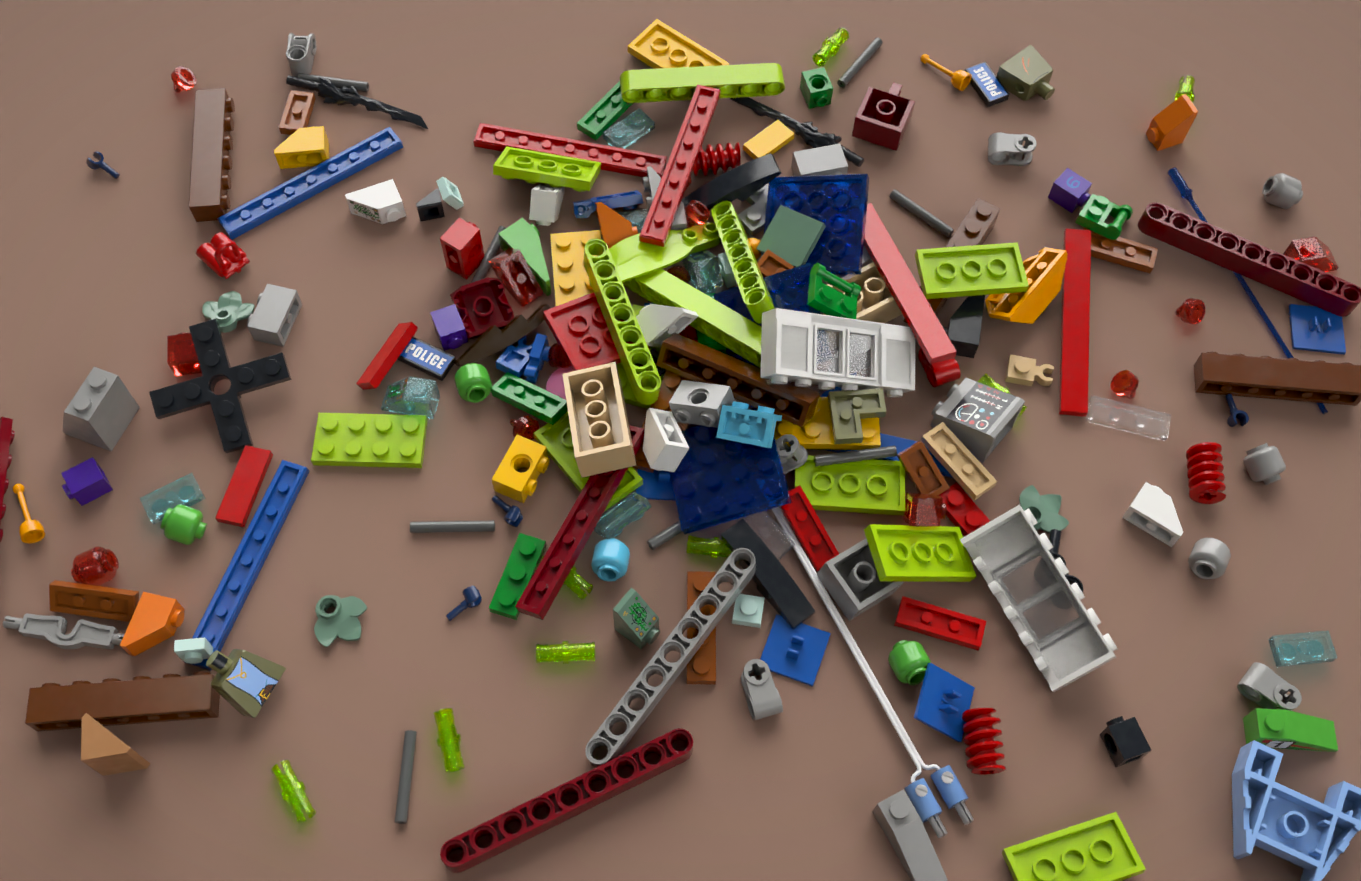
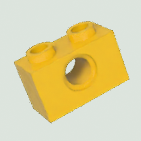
(520, 454)

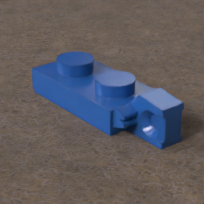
(627, 200)

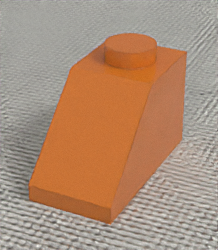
(1172, 123)
(613, 225)
(152, 623)

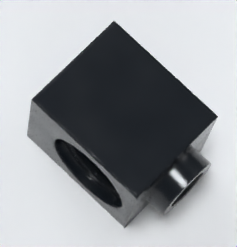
(1124, 741)

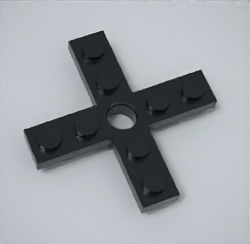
(216, 367)

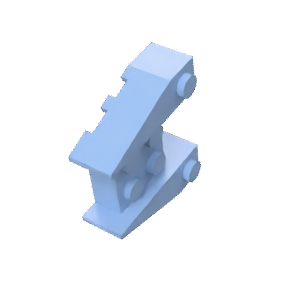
(1286, 820)

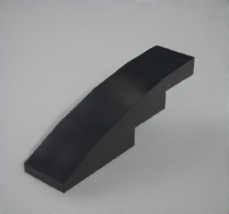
(736, 183)
(770, 575)

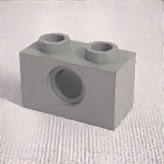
(700, 402)

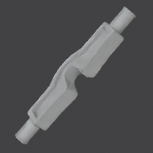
(54, 629)

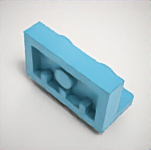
(747, 425)

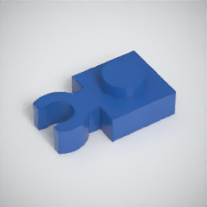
(538, 355)
(515, 358)

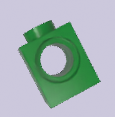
(816, 88)

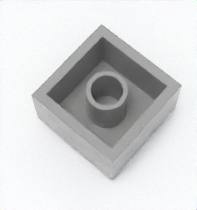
(854, 580)

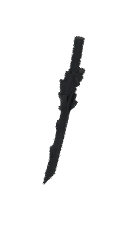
(350, 96)
(805, 130)

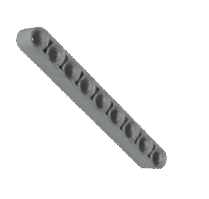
(675, 642)

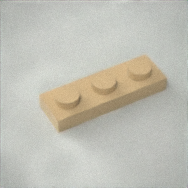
(958, 461)

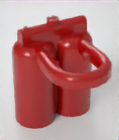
(222, 255)

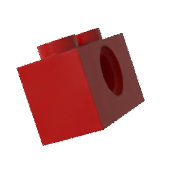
(462, 248)

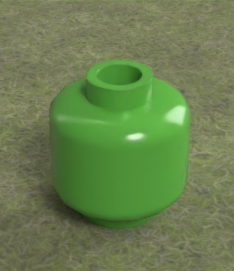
(473, 382)
(183, 524)
(909, 661)

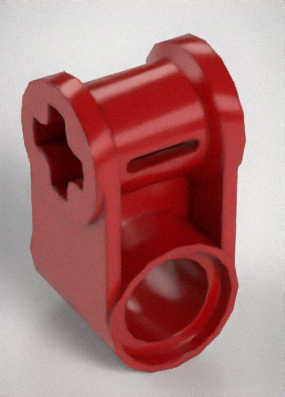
(940, 372)

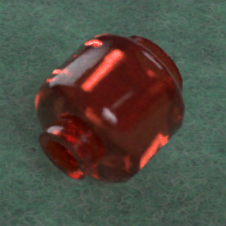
(95, 566)

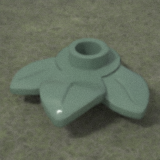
(227, 310)
(1044, 508)
(340, 623)

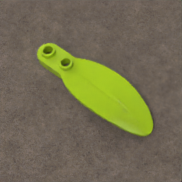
(640, 258)

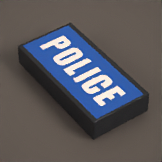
(987, 84)
(427, 358)

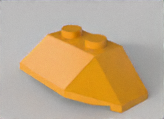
(1044, 279)

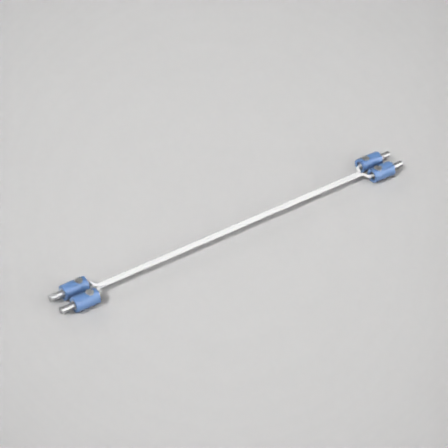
(917, 791)

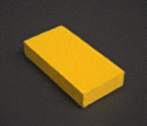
(769, 140)

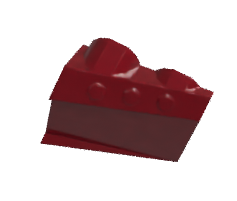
(482, 306)

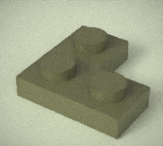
(851, 406)

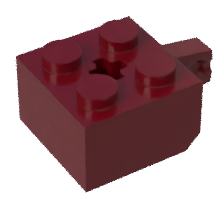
(883, 117)

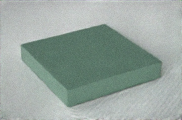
(791, 236)

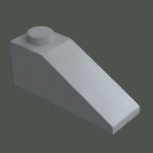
(909, 838)

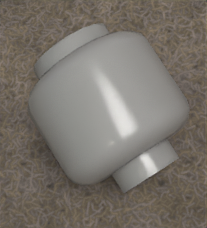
(1282, 191)
(1264, 464)
(1209, 558)

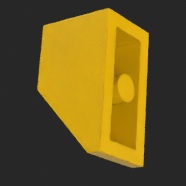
(303, 148)

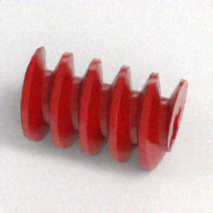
(717, 159)
(1205, 473)
(981, 741)

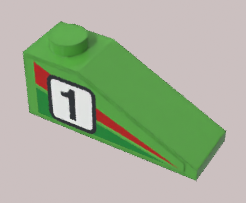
(1290, 730)

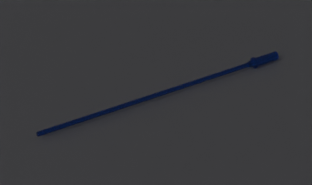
(1186, 193)

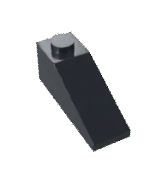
(965, 326)

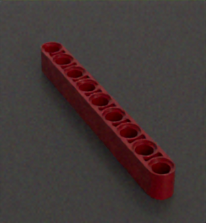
(1250, 259)
(553, 800)

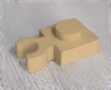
(1024, 371)

